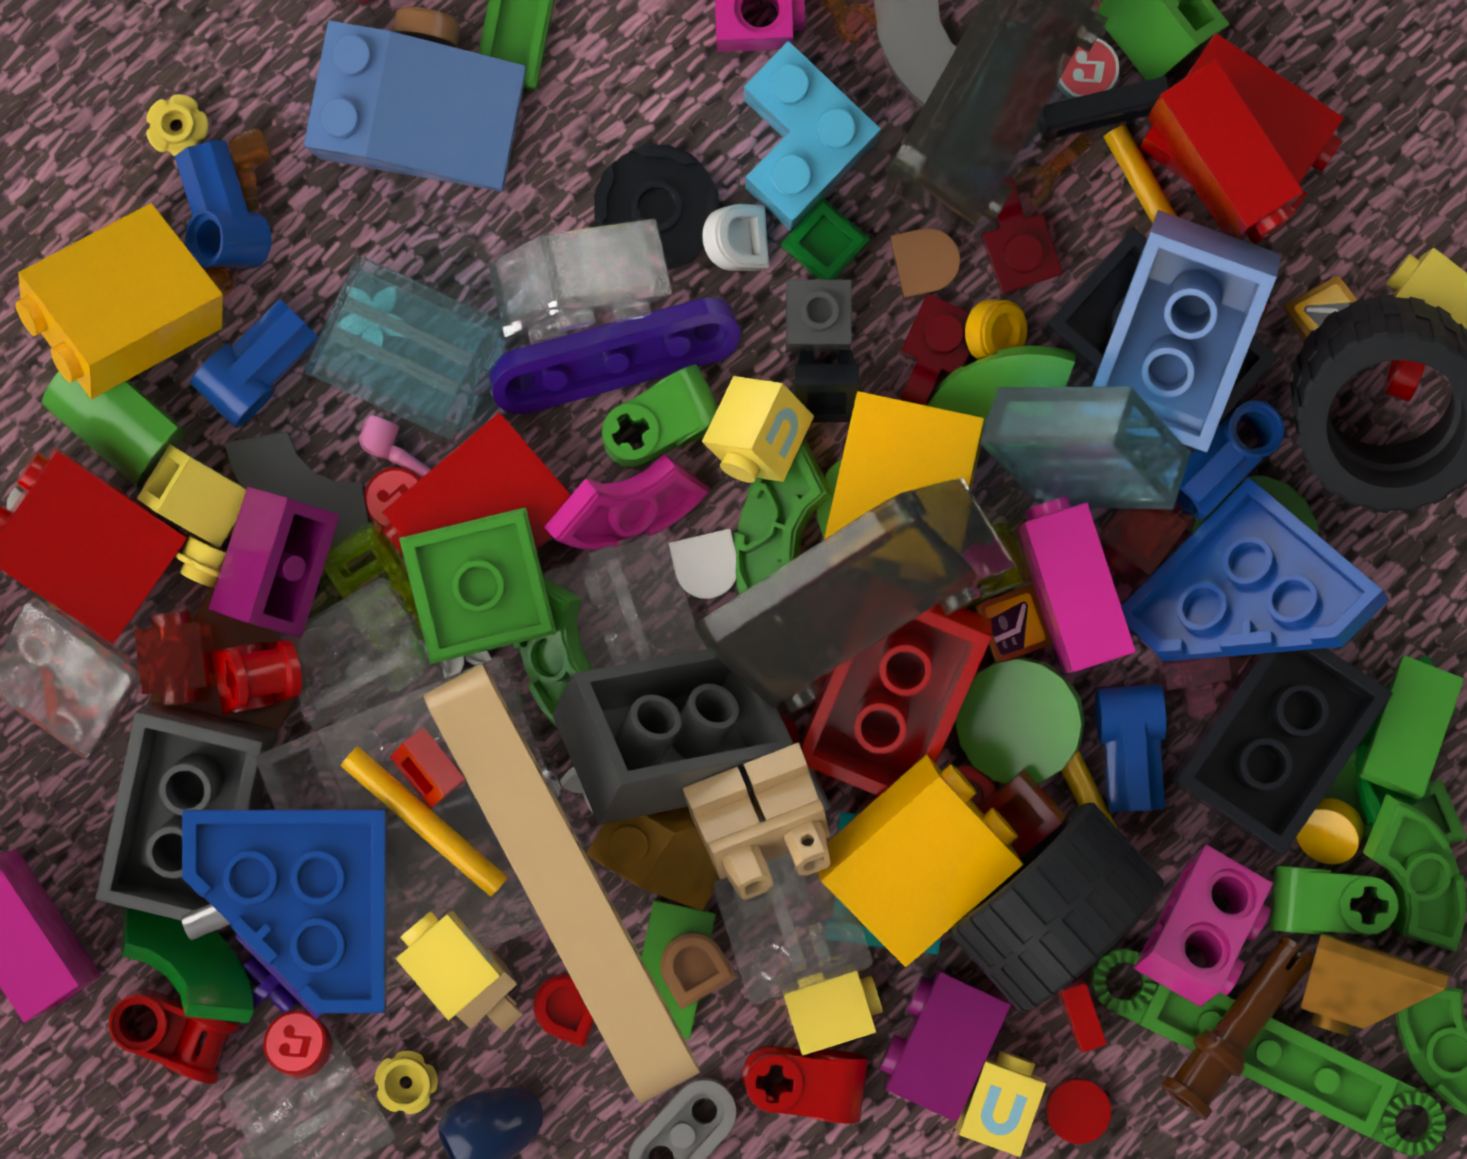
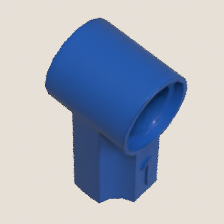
(221, 226)
(243, 375)
(1228, 461)
(1131, 729)

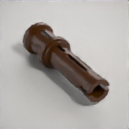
(1221, 1051)

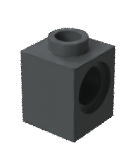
(818, 315)

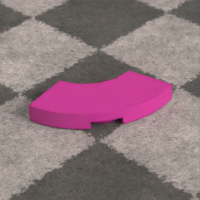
(615, 511)

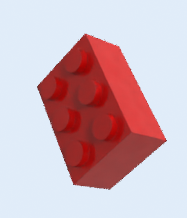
(895, 700)

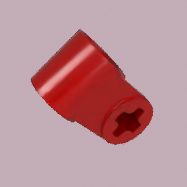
(256, 675)
(175, 1037)
(819, 1085)

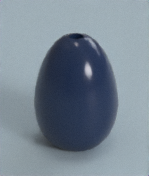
(491, 1124)

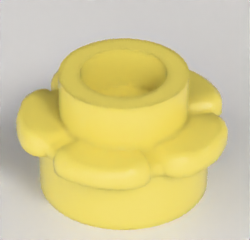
(180, 108)
(201, 561)
(396, 1097)

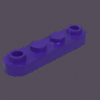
(614, 356)

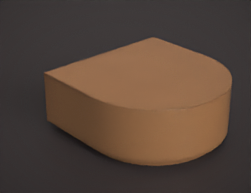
(427, 25)
(924, 261)
(694, 967)

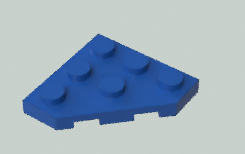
(1251, 586)
(301, 895)

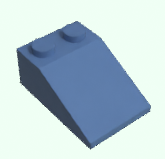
(414, 107)
(1188, 324)

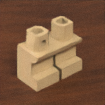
(790, 814)

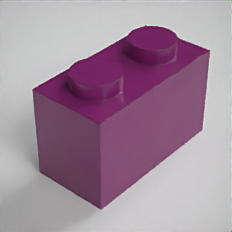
(274, 562)
(944, 1043)

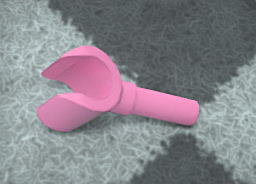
(378, 440)

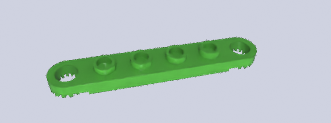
(1282, 1060)

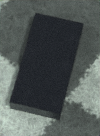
(1100, 109)

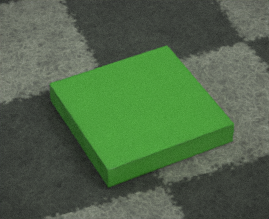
(477, 585)

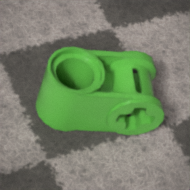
(672, 412)
(1320, 901)

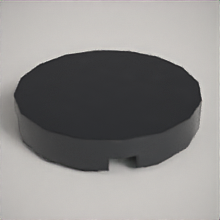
(659, 169)

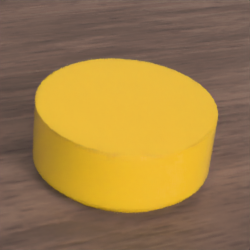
(995, 326)
(1332, 832)

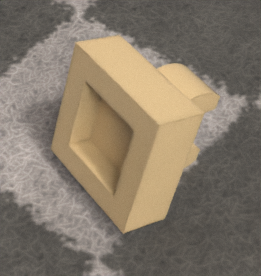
(494, 1002)

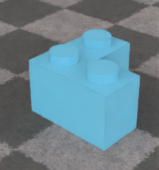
(819, 130)

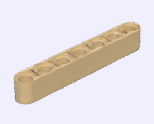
(561, 883)

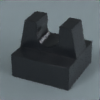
(827, 388)

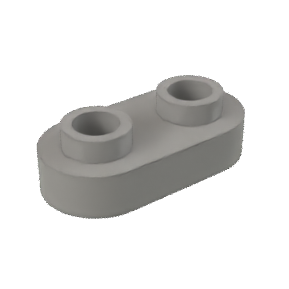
(681, 1130)

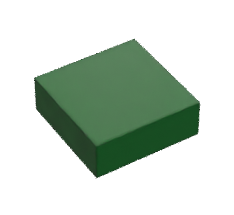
(824, 242)

